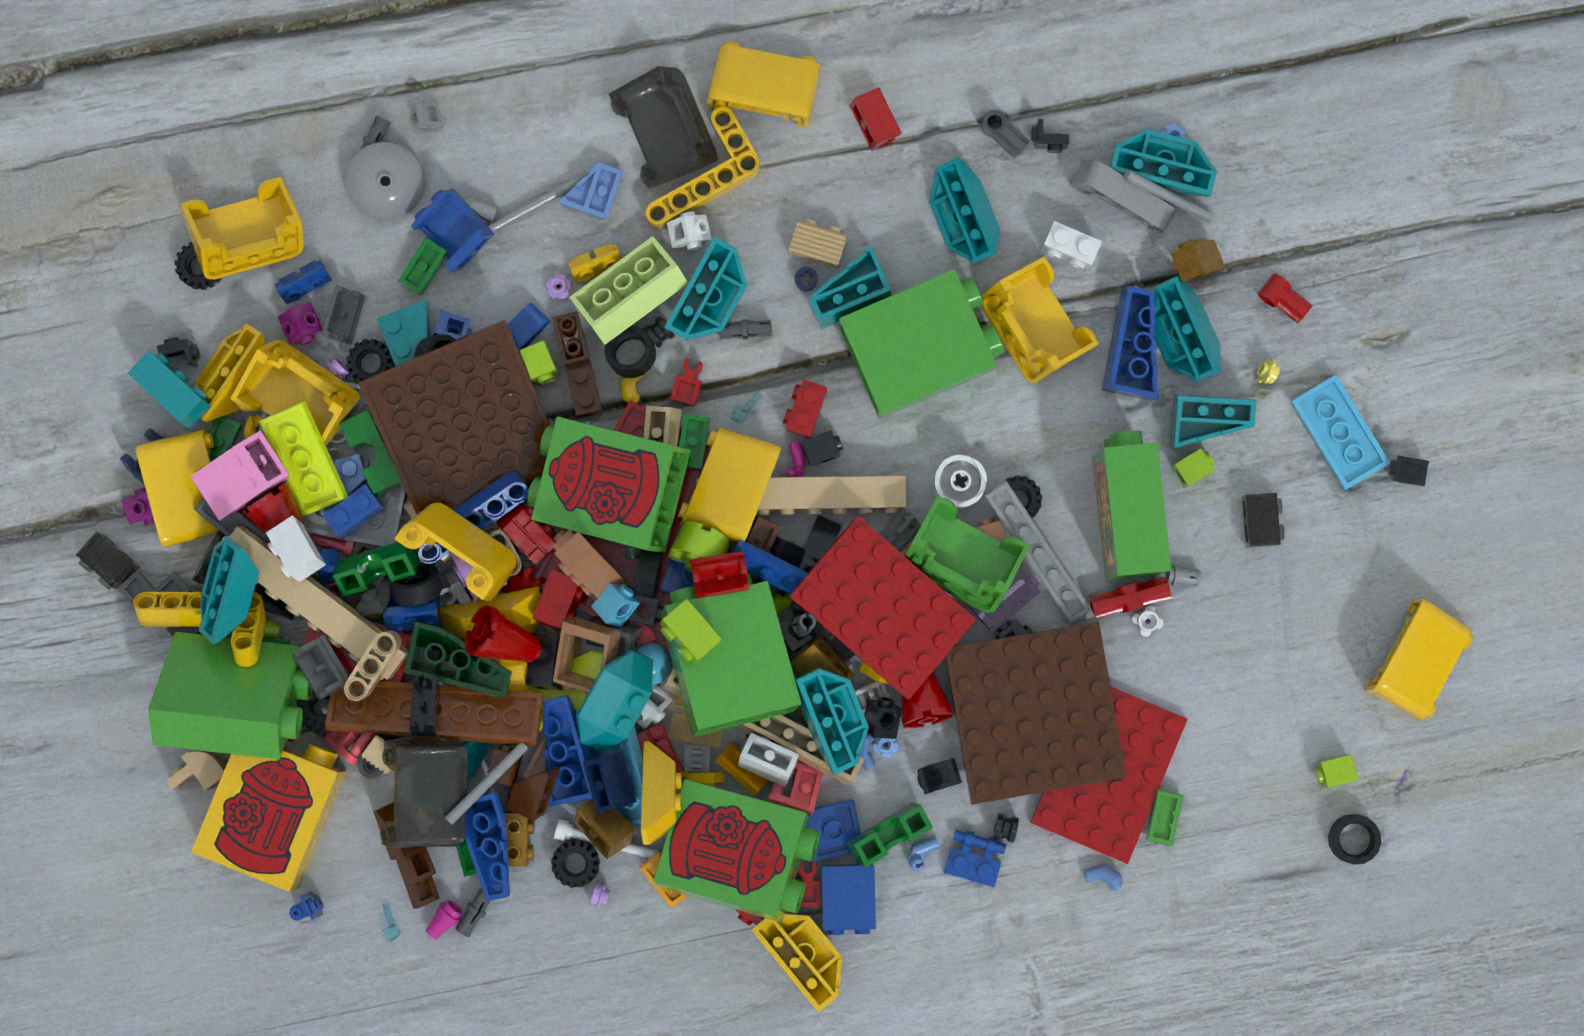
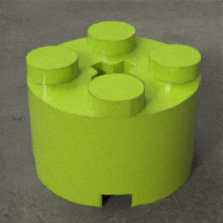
(695, 543)

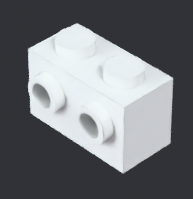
(1071, 246)
(295, 549)
(768, 759)

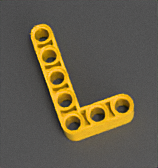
(710, 178)
(183, 610)

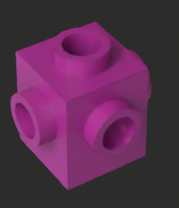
(300, 324)
(138, 508)

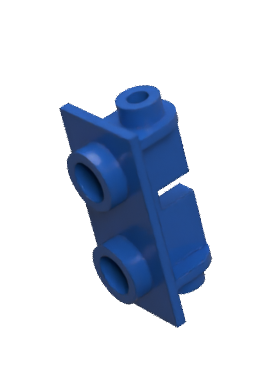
(293, 288)
(309, 906)

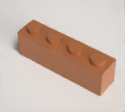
(587, 566)

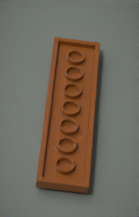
(461, 713)

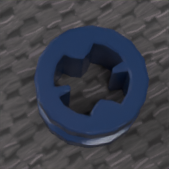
(801, 272)

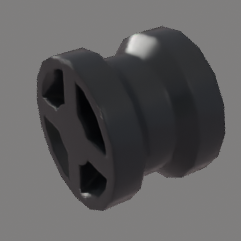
(658, 332)
(1005, 827)

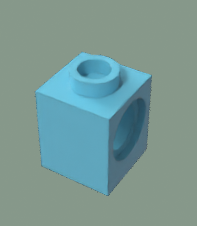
(615, 604)

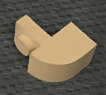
(203, 765)

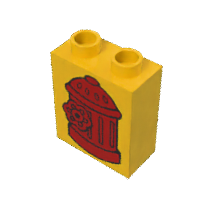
(271, 814)

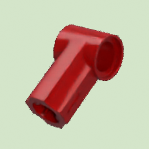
(1278, 294)

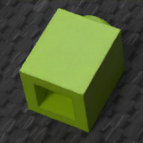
(1194, 467)
(1336, 771)

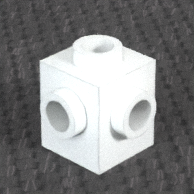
(689, 231)
(654, 708)

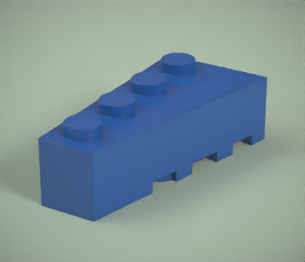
(1132, 354)

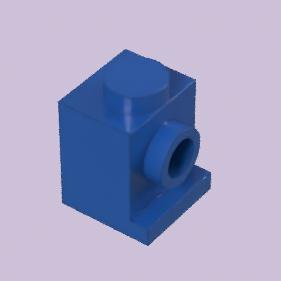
(450, 322)

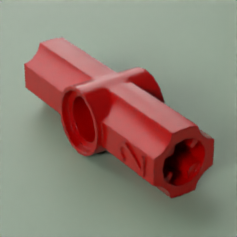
(1130, 597)

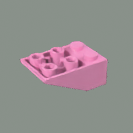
(240, 476)

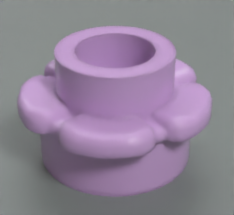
(558, 293)
(338, 369)
(599, 895)

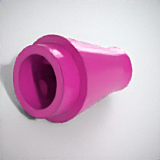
(445, 917)

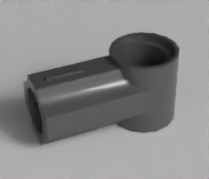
(1006, 136)

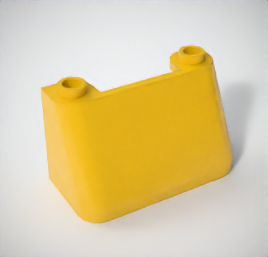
(764, 83)
(245, 232)
(1034, 322)
(285, 377)
(731, 484)
(169, 487)
(488, 557)
(1420, 660)

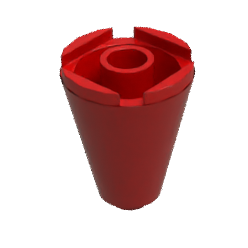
(273, 508)
(500, 638)
(926, 705)

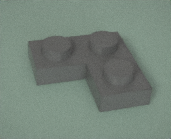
(138, 583)
(374, 599)

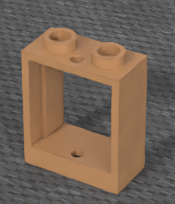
(588, 630)

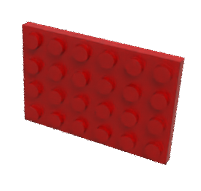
(882, 607)
(1113, 812)

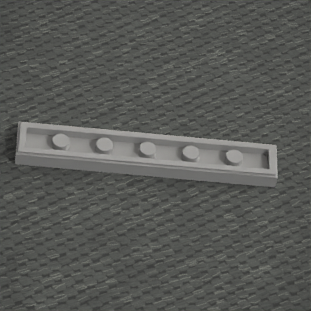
(1040, 553)

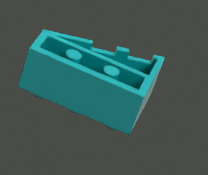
(851, 290)
(405, 330)
(170, 388)
(1208, 416)

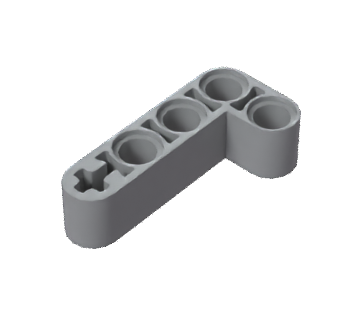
(1109, 185)

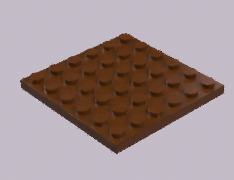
(459, 417)
(1035, 713)

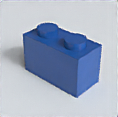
(353, 512)

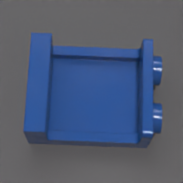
(454, 227)
(403, 618)
(848, 898)

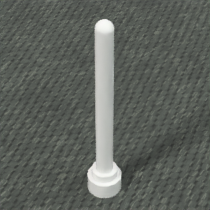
(566, 831)

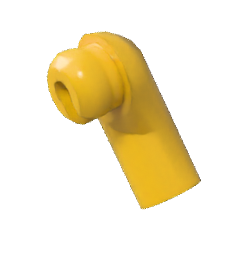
(629, 389)
(251, 425)

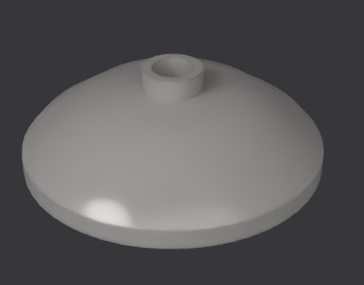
(364, 181)

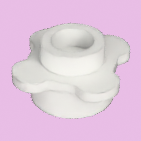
(1155, 621)

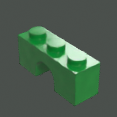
(361, 432)
(358, 571)
(899, 827)

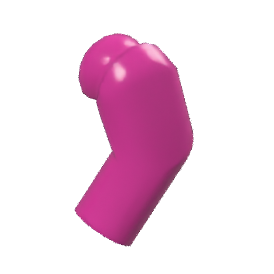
(798, 460)

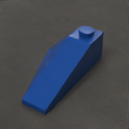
(565, 751)
(488, 844)

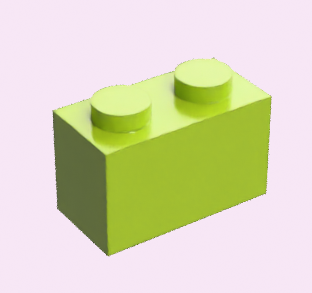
(540, 364)
(689, 632)

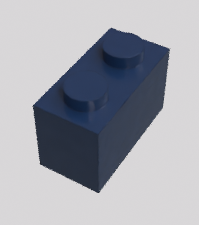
(609, 782)

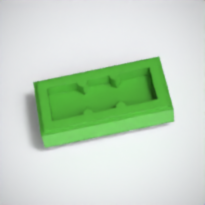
(1164, 817)

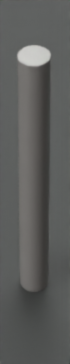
(1168, 196)
(533, 205)
(486, 783)

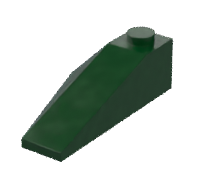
(444, 655)

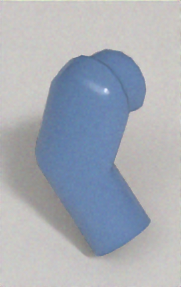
(868, 760)
(919, 851)
(1105, 873)

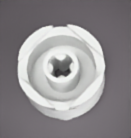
(966, 468)

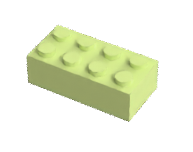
(629, 290)

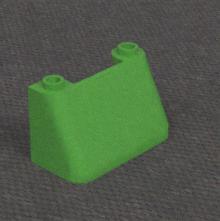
(964, 558)

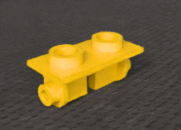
(585, 268)

